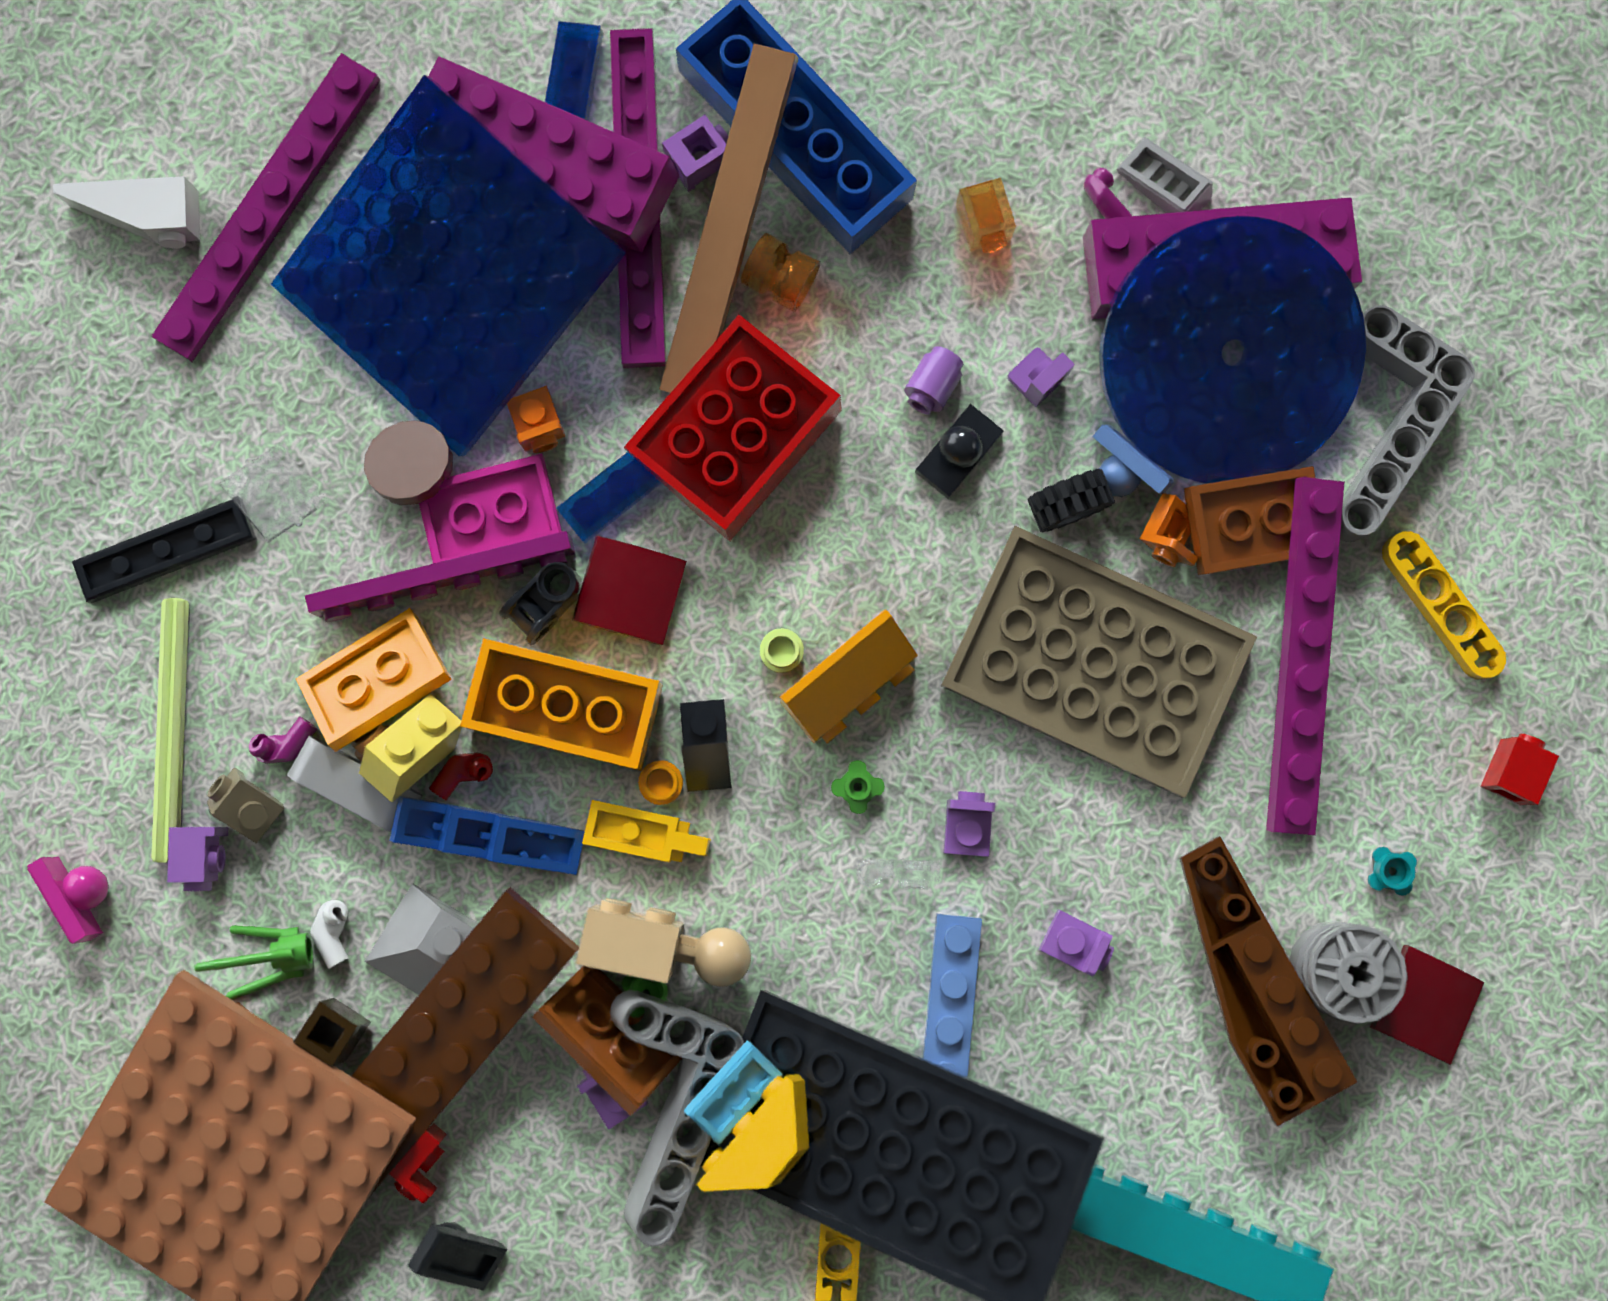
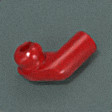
(461, 769)

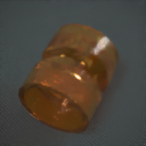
(780, 272)

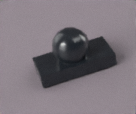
(959, 451)
(457, 1256)

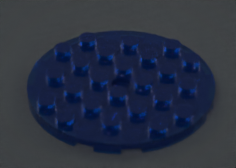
(1218, 285)

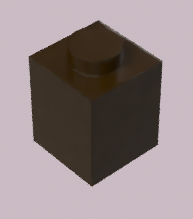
(332, 1031)

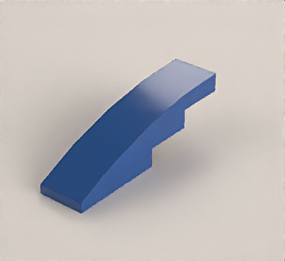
(487, 835)

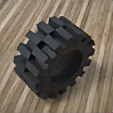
(1071, 500)

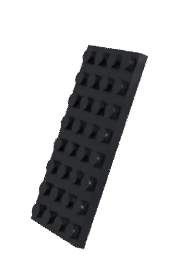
(924, 1158)

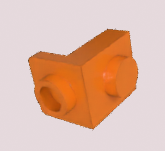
(1168, 532)

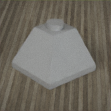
(419, 939)

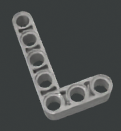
(1407, 426)
(664, 1148)

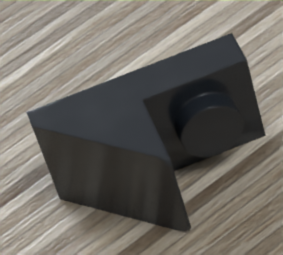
(705, 745)

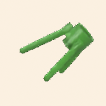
(290, 953)

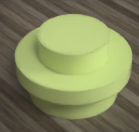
(781, 650)

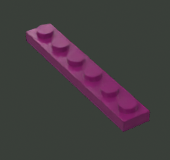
(425, 580)

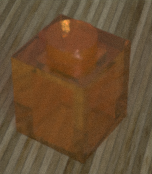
(986, 215)

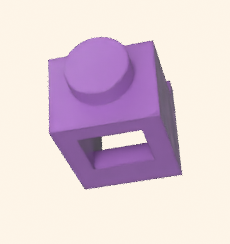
(693, 138)
(195, 856)

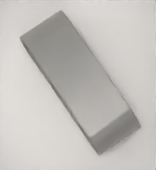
(338, 779)

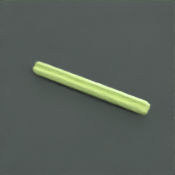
(170, 724)

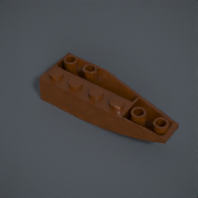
(1260, 993)

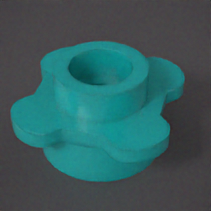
(1405, 871)

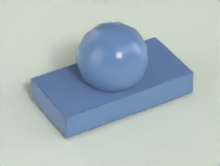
(1128, 465)

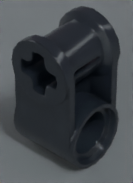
(541, 603)

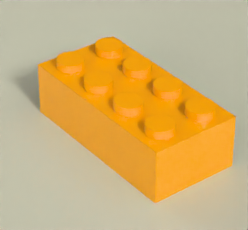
(562, 704)

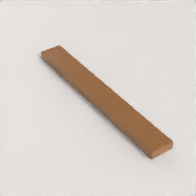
(731, 209)

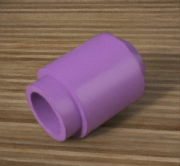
(934, 380)

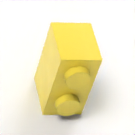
(410, 747)

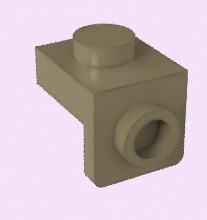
(243, 805)

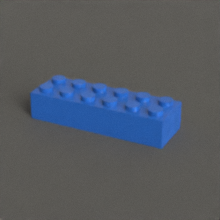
(821, 144)

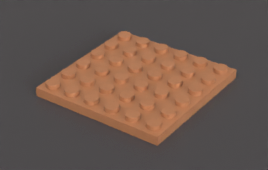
(228, 1153)

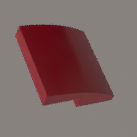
(629, 590)
(1433, 1006)

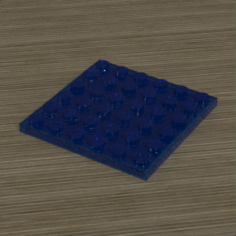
(446, 266)

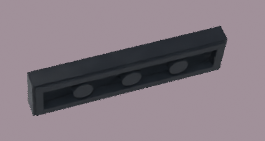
(162, 551)

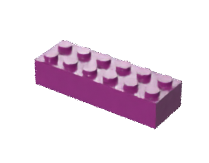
(595, 169)
(1119, 243)

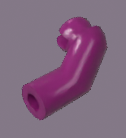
(1105, 201)
(282, 747)

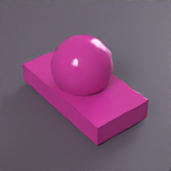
(71, 895)

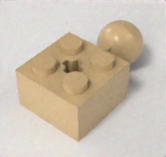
(654, 941)

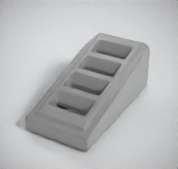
(1189, 178)

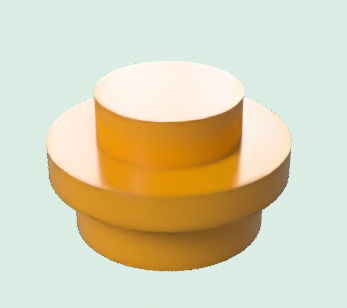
(660, 782)

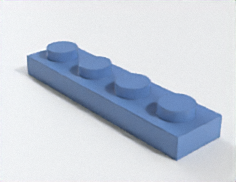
(952, 991)

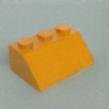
(850, 678)

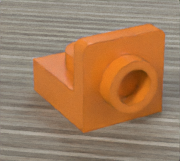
(536, 420)

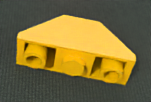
(764, 1142)

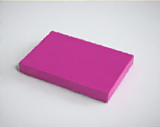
(490, 509)

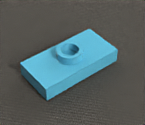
(732, 1092)

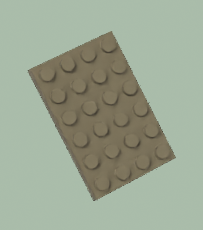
(1099, 661)

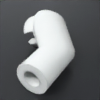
(327, 930)

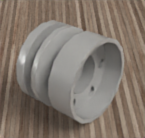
(1322, 964)

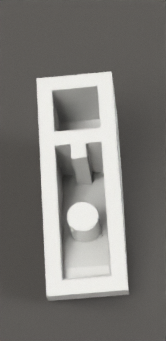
(152, 208)

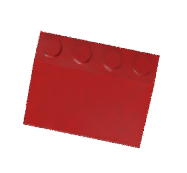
(734, 427)

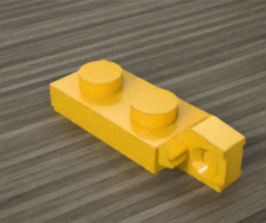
(641, 833)

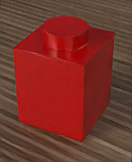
(1520, 769)

